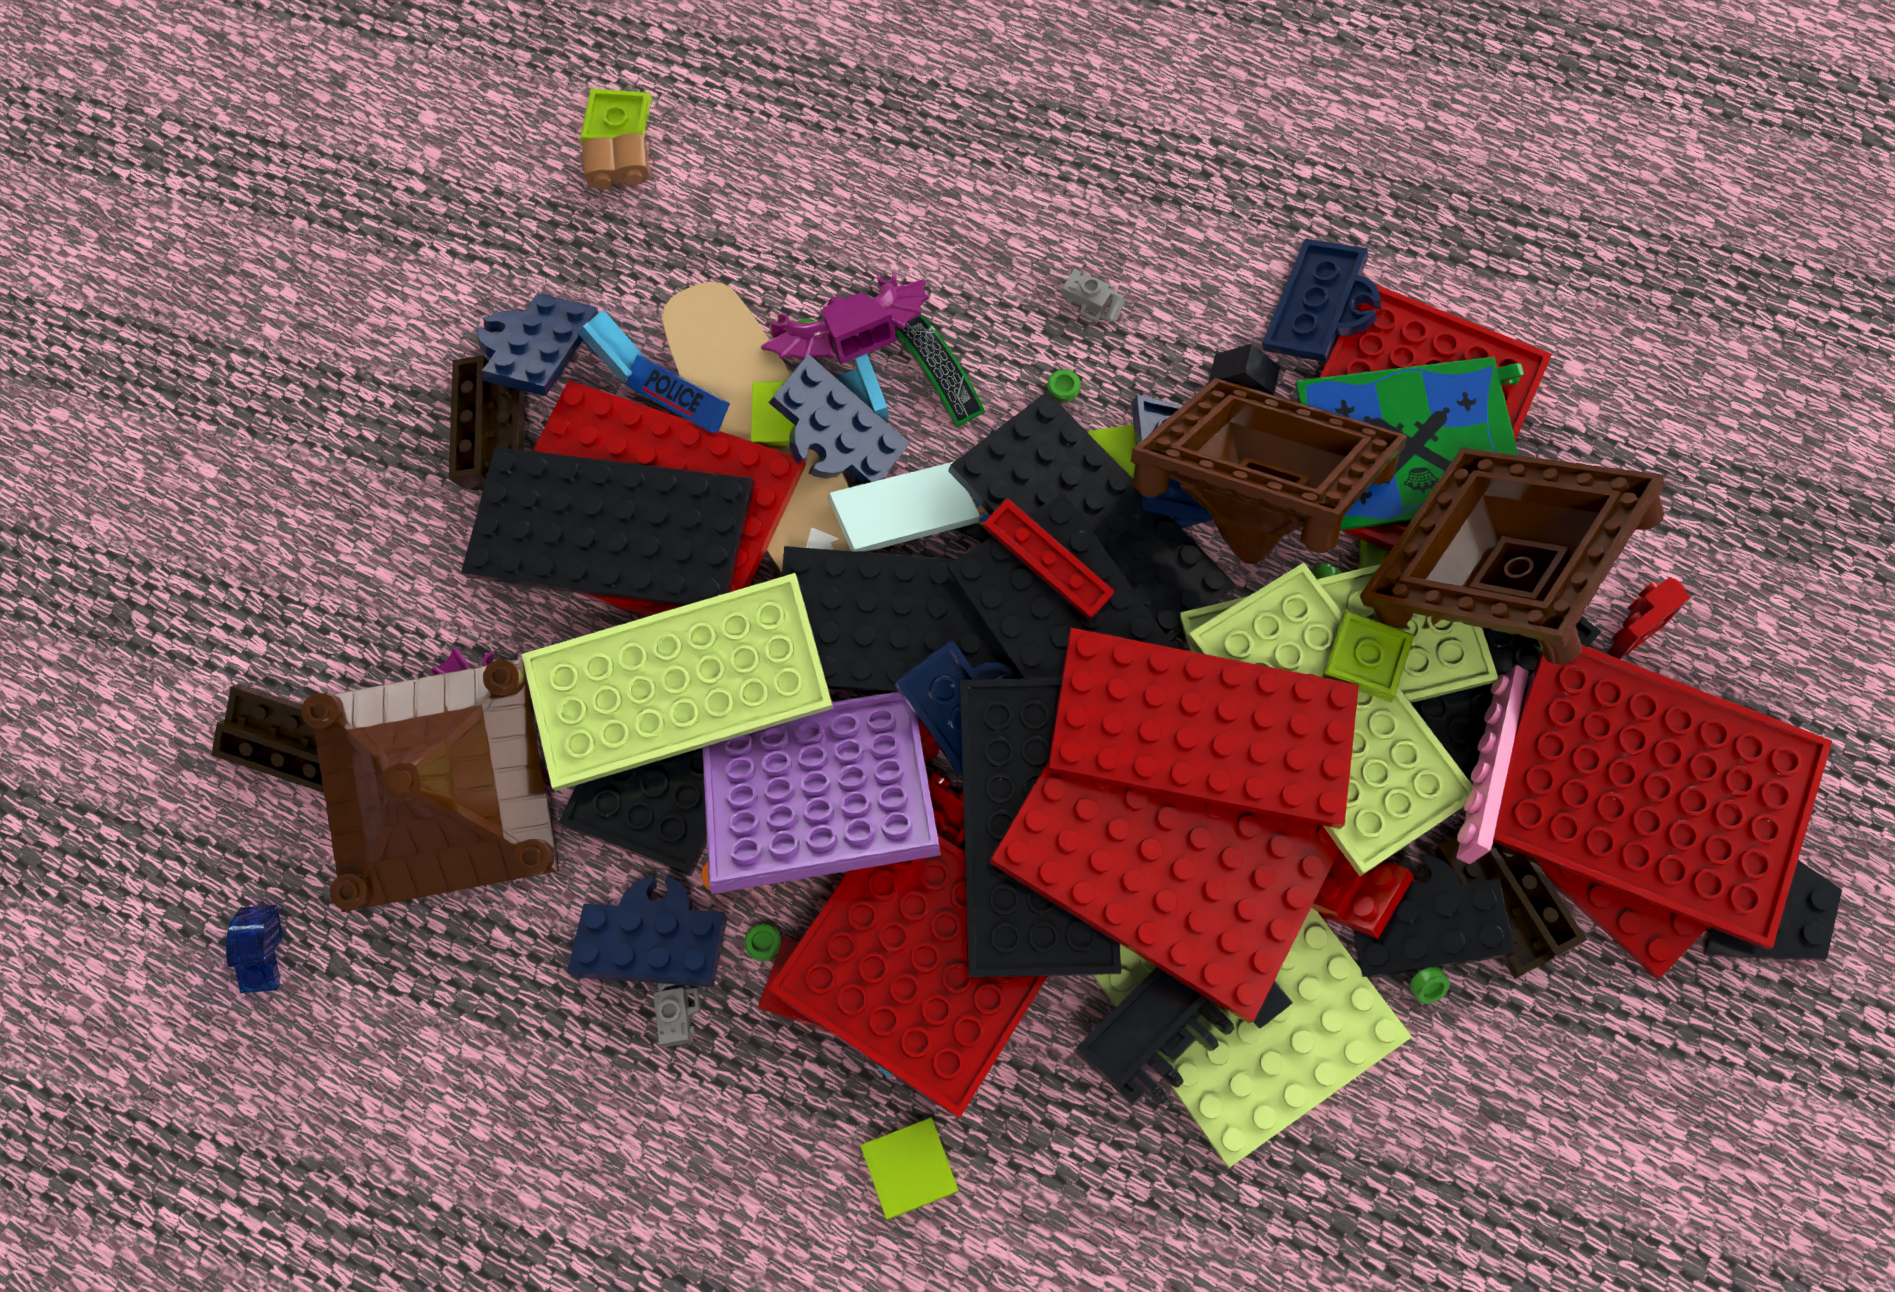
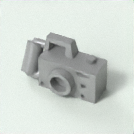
(1092, 295)
(674, 1014)

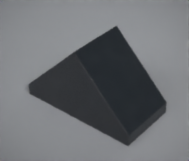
(1246, 368)

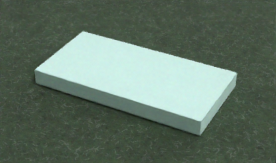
(902, 508)

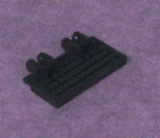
(1149, 1021)

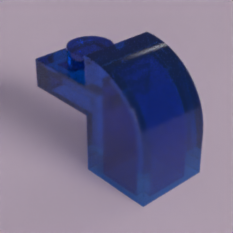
(252, 946)

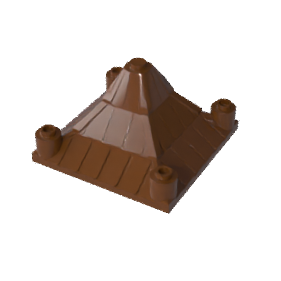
(1266, 465)
(1514, 546)
(432, 785)

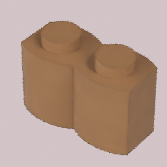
(615, 161)

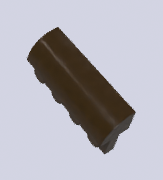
(481, 419)
(268, 737)
(1536, 914)

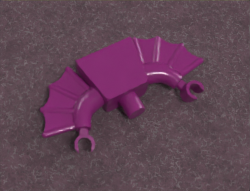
(850, 324)

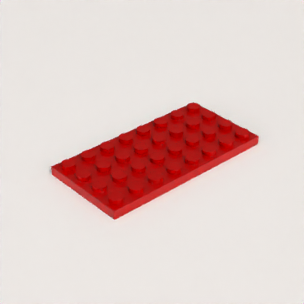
(1204, 728)

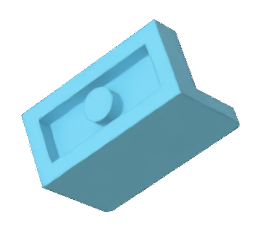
(610, 344)
(865, 385)

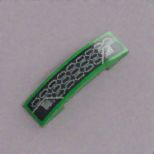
(941, 369)

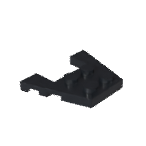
(1803, 928)

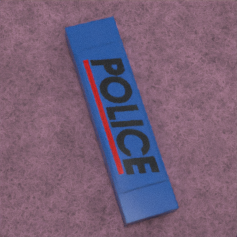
(677, 394)

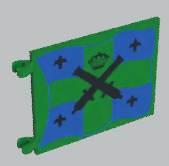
(1438, 409)

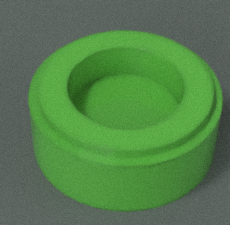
(1063, 385)
(762, 942)
(1429, 985)

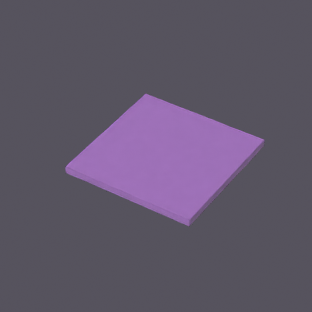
(818, 796)

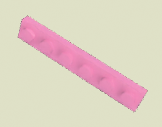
(1493, 764)

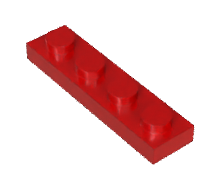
(1048, 559)

